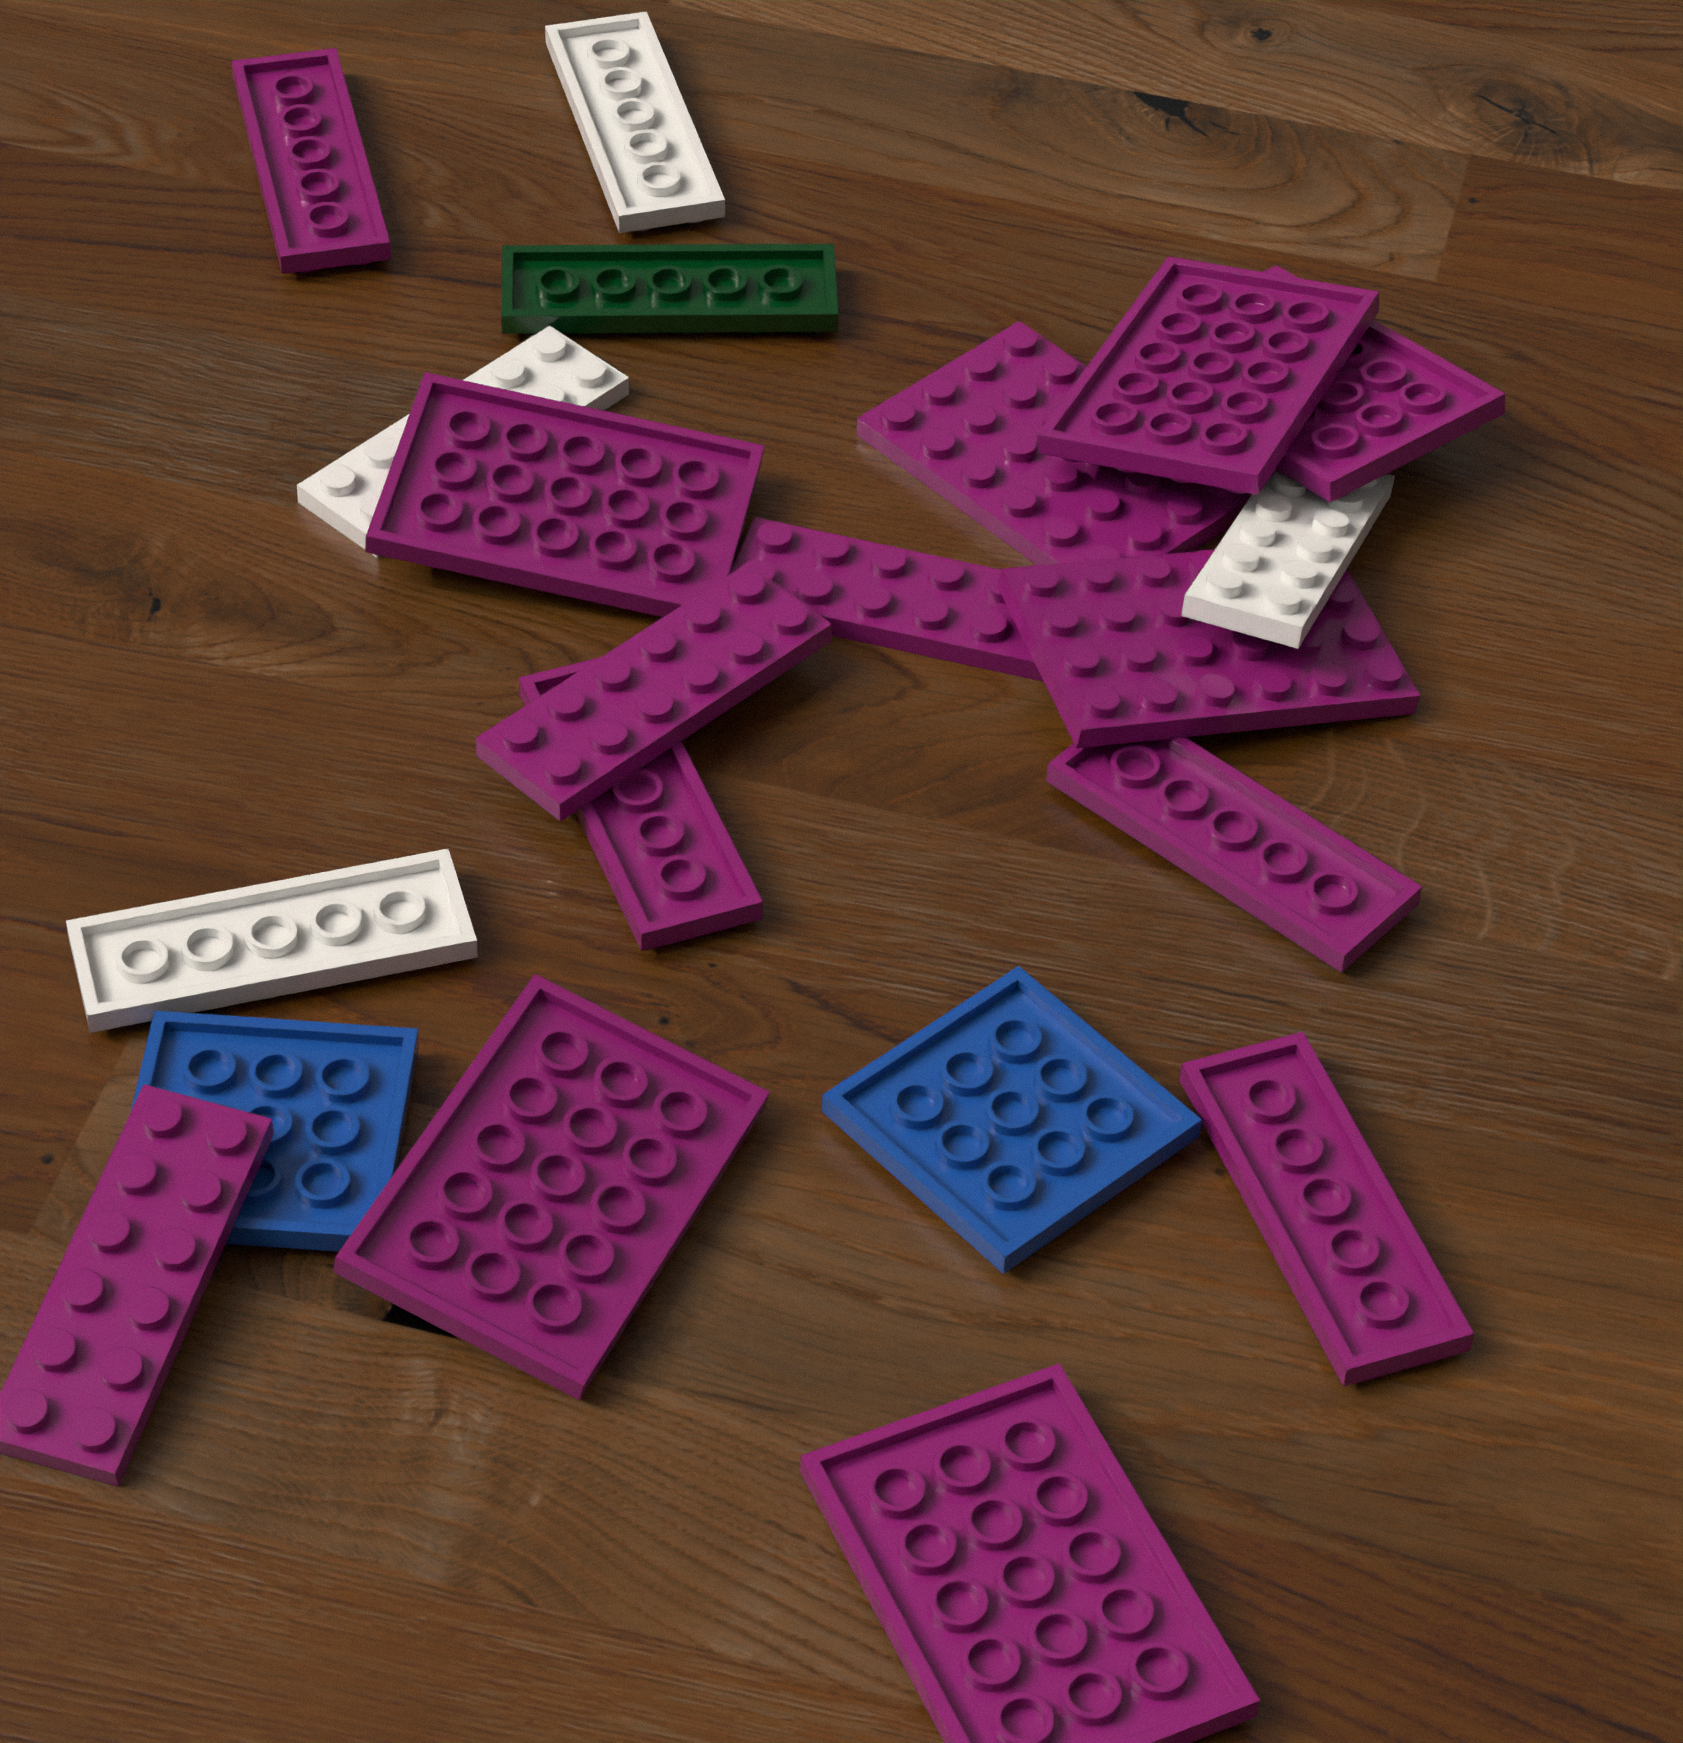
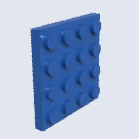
(333, 1104)
(1011, 1118)

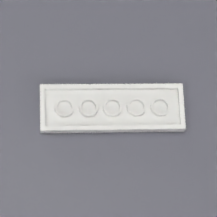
(634, 122)
(541, 366)
(1283, 559)
(271, 939)

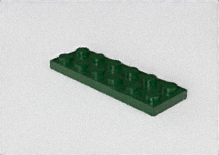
(669, 288)

